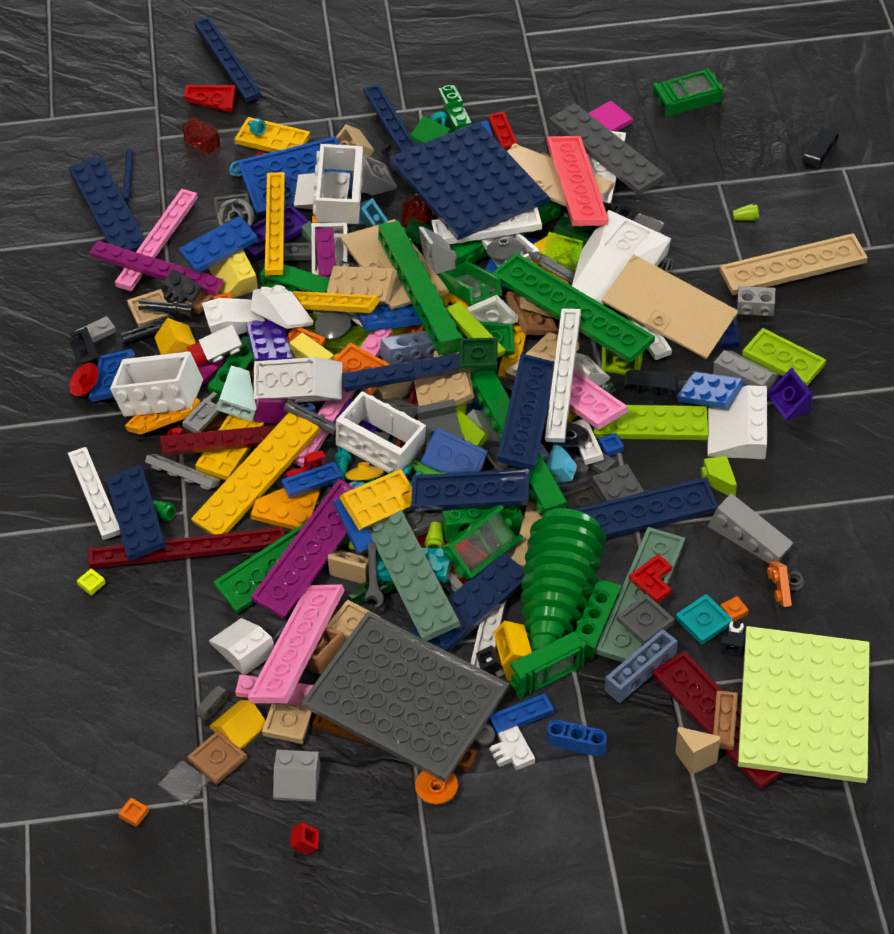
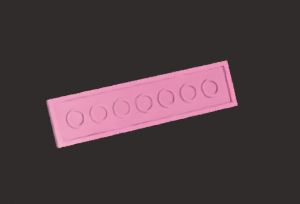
(296, 644)

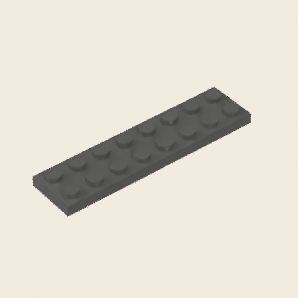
(608, 149)

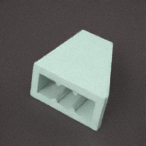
(238, 395)

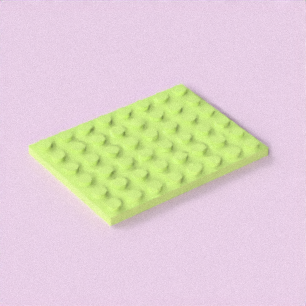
(805, 705)

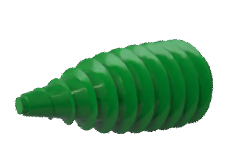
(559, 572)

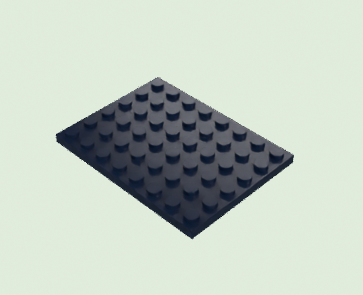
(469, 180)

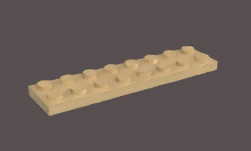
(794, 263)

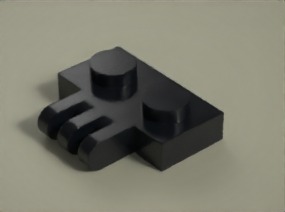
(181, 288)

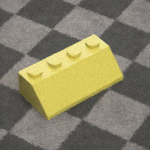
(236, 273)

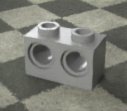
(756, 301)

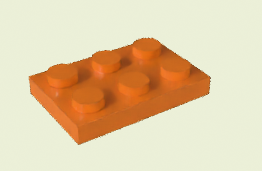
(355, 358)

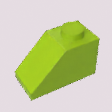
(719, 474)

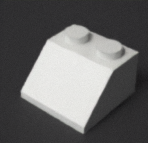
(221, 344)

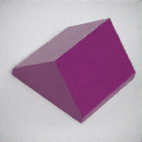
(270, 410)

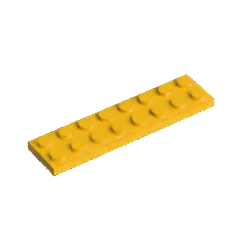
(255, 475)

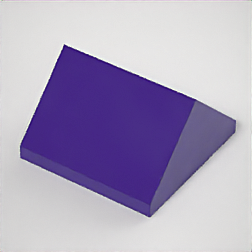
(791, 395)

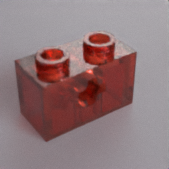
(201, 136)

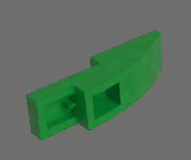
(454, 107)

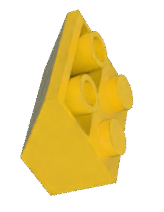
(511, 645)

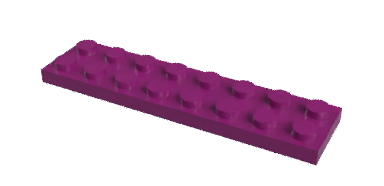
(303, 557)

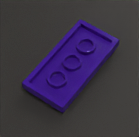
(292, 227)
(267, 341)

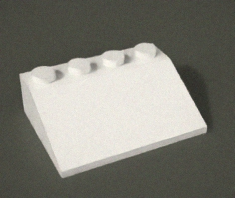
(741, 427)

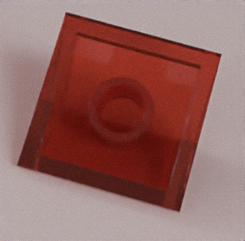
(414, 208)

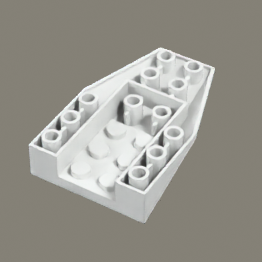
(611, 250)

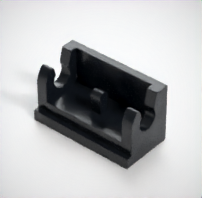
(83, 347)

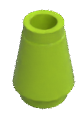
(746, 213)
(435, 536)

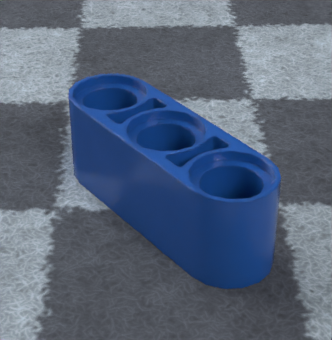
(567, 741)

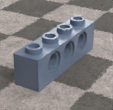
(406, 348)
(639, 665)

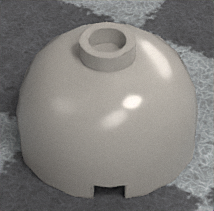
(234, 208)

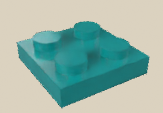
(704, 619)

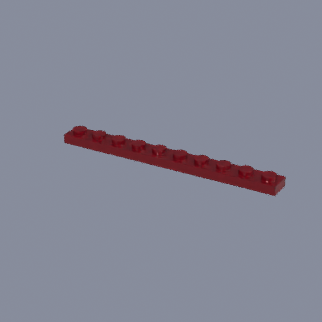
(189, 547)

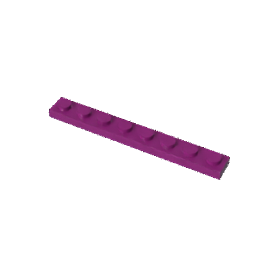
(152, 266)

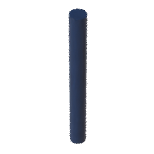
(127, 176)

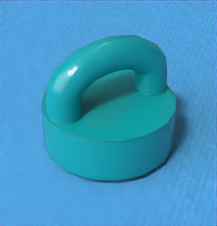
(440, 117)
(257, 127)

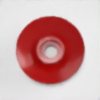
(83, 379)

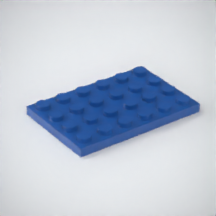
(291, 161)

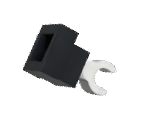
(733, 643)
(490, 661)

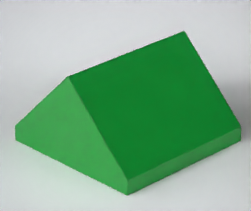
(428, 130)

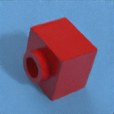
(304, 838)

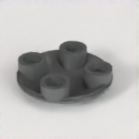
(333, 324)

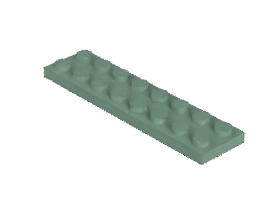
(413, 577)
(616, 640)

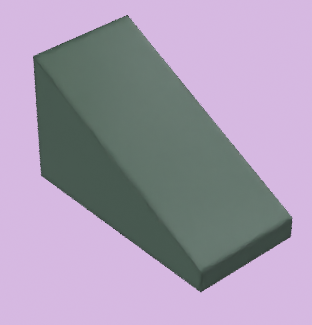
(307, 231)

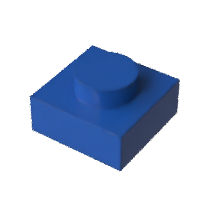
(611, 444)

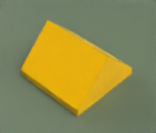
(174, 337)
(240, 723)

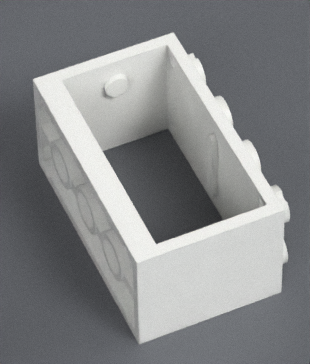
(339, 158)
(298, 379)
(156, 384)
(372, 447)

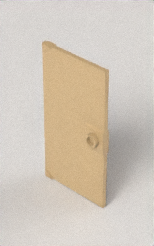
(544, 174)
(369, 253)
(669, 306)

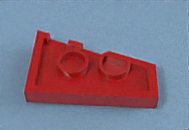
(212, 96)

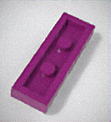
(325, 251)

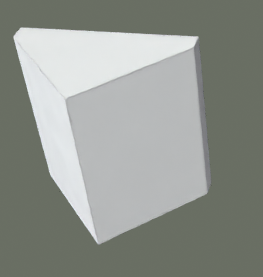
(590, 369)

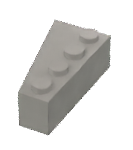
(749, 530)

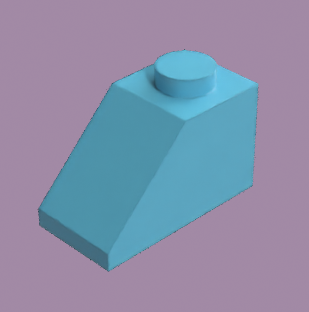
(371, 214)
(561, 464)

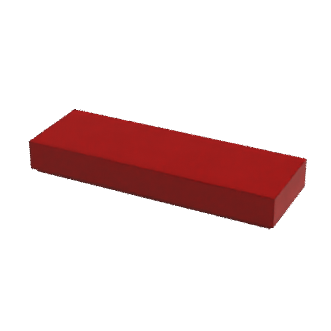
(502, 130)

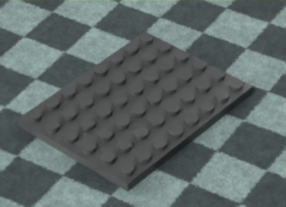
(406, 696)

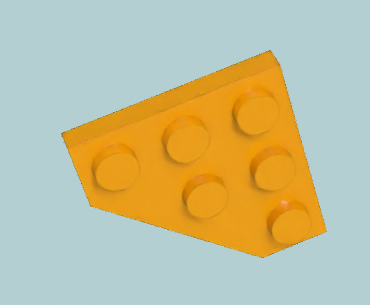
(144, 423)
(285, 511)

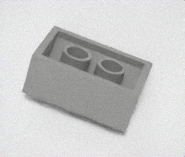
(737, 366)

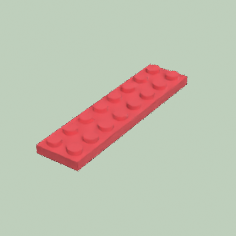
(577, 181)

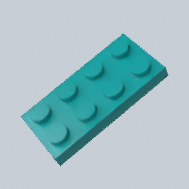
(435, 557)

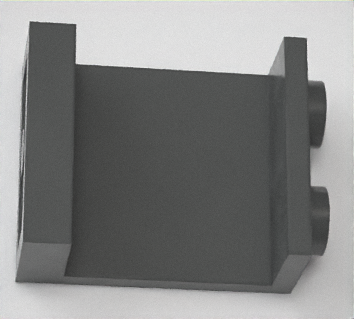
(440, 415)

